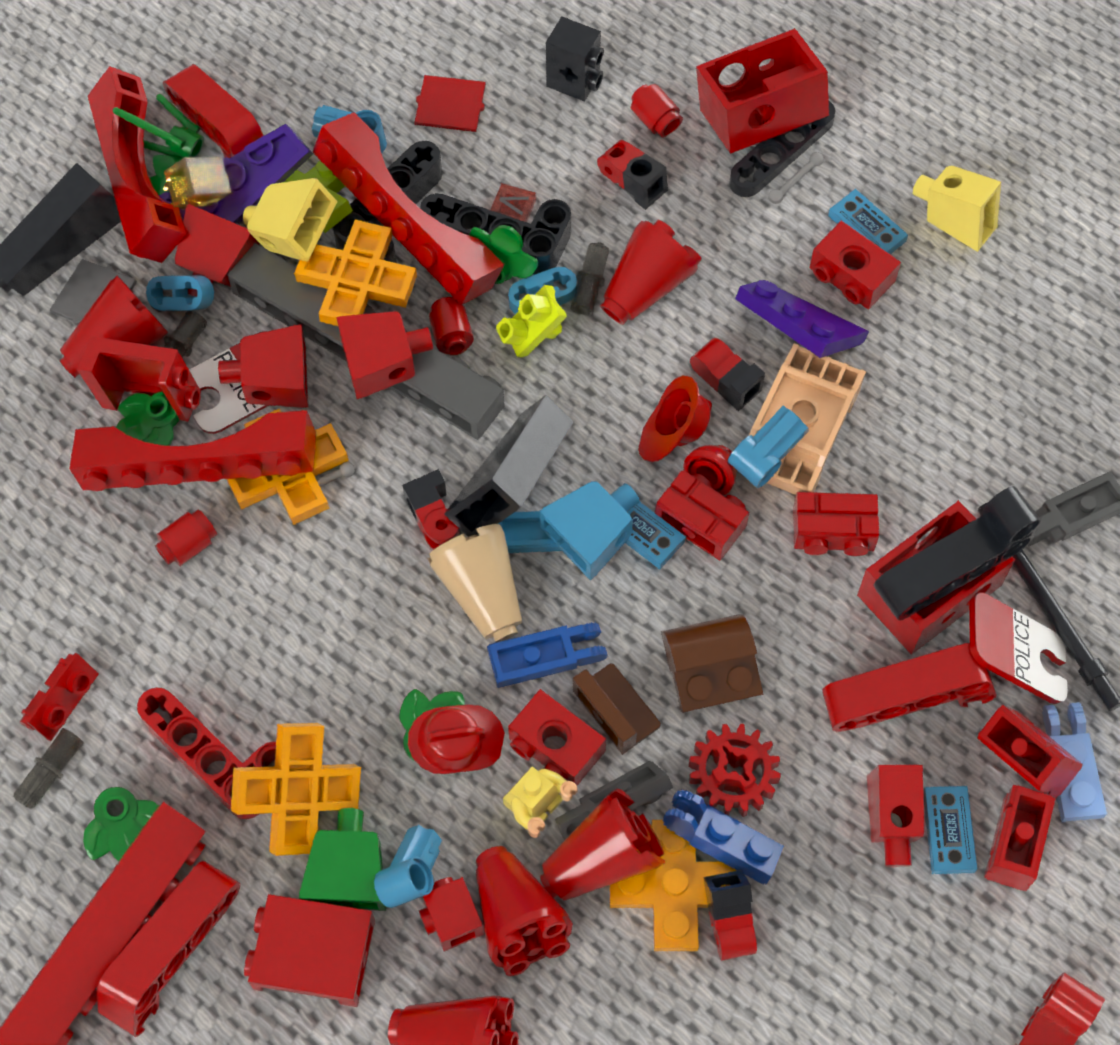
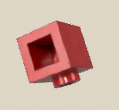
(451, 913)

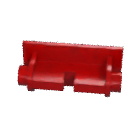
(66, 688)

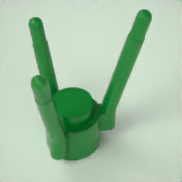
(182, 140)

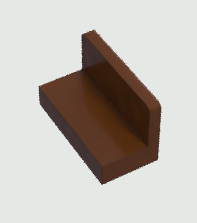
(615, 706)

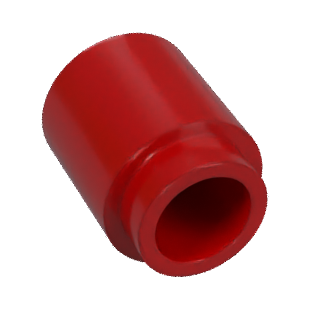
(656, 110)
(450, 326)
(185, 538)

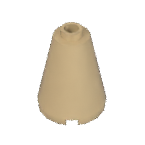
(481, 580)

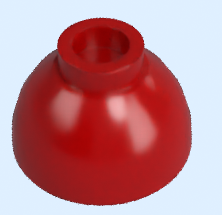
(713, 464)

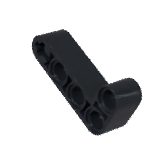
(414, 172)
(536, 237)
(997, 535)

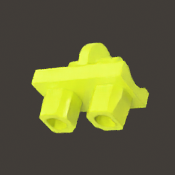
(537, 319)

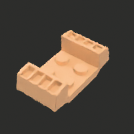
(821, 396)

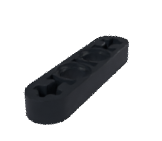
(784, 149)

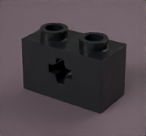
(574, 59)

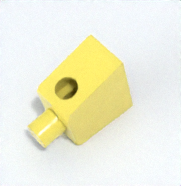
(961, 204)
(290, 217)

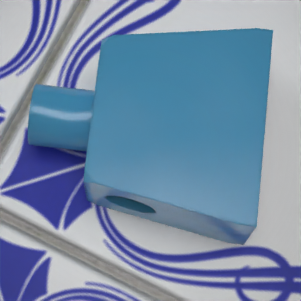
(590, 524)

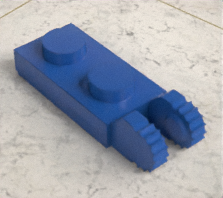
(543, 654)
(723, 836)

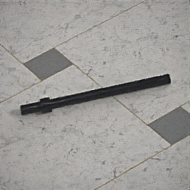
(1091, 669)

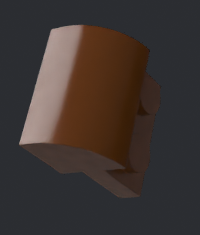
(712, 662)

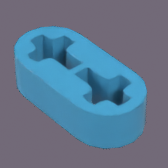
(534, 283)
(180, 300)

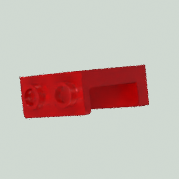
(122, 366)
(310, 949)

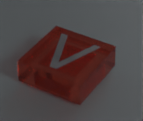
(514, 202)

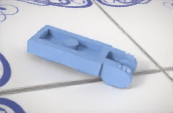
(1083, 795)

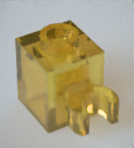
(197, 181)

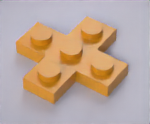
(357, 273)
(299, 492)
(295, 788)
(671, 890)

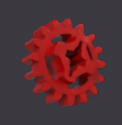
(745, 784)

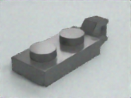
(1078, 509)
(642, 784)

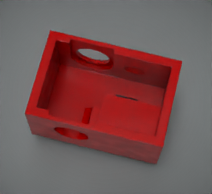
(767, 97)
(932, 620)

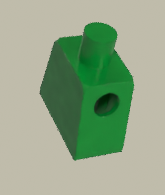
(344, 865)

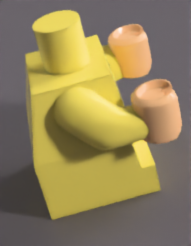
(535, 795)

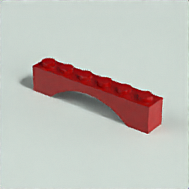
(148, 221)
(453, 258)
(271, 446)

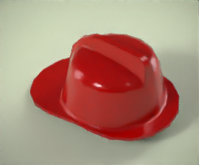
(676, 421)
(456, 739)

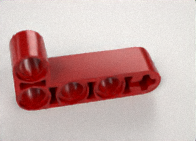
(213, 110)
(908, 688)
(203, 750)
(149, 961)
(1064, 1013)

